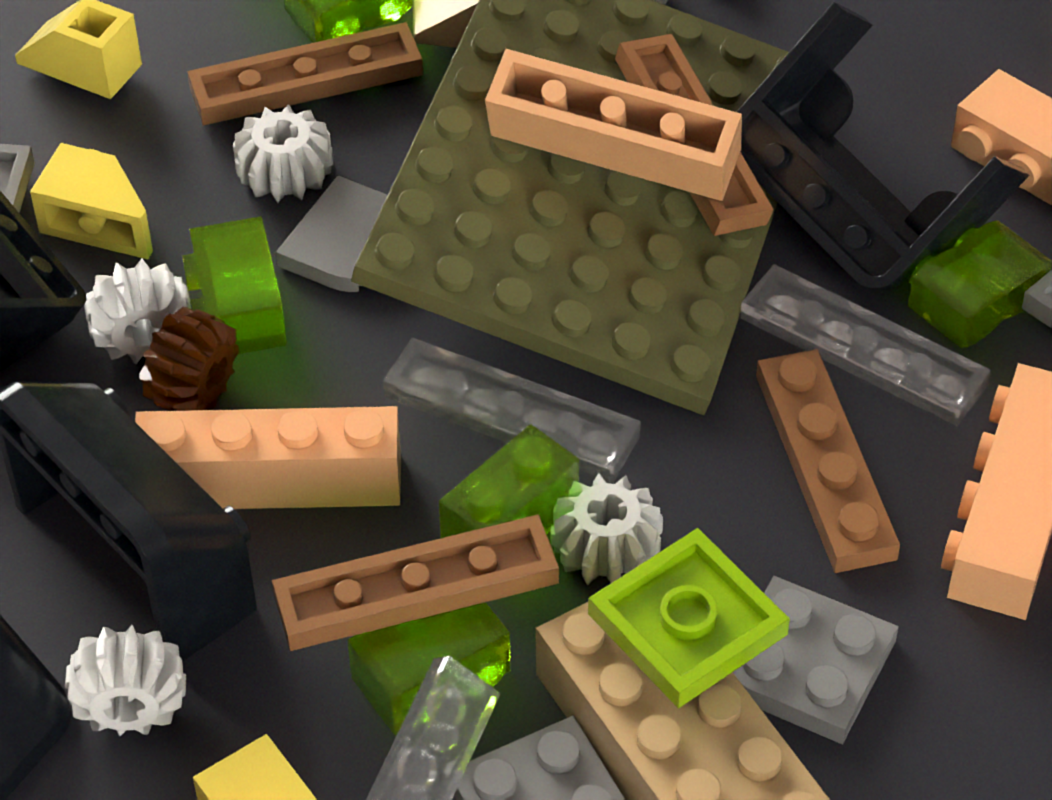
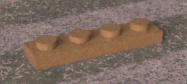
(663, 67)
(305, 73)
(827, 461)
(415, 582)

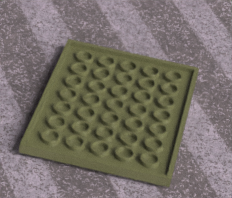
(560, 248)

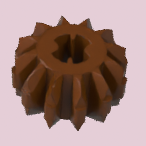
(189, 361)

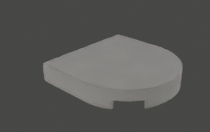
(332, 235)

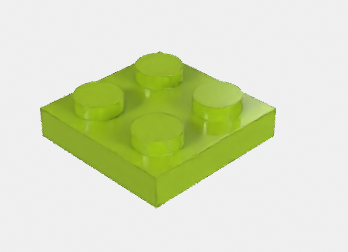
(688, 617)

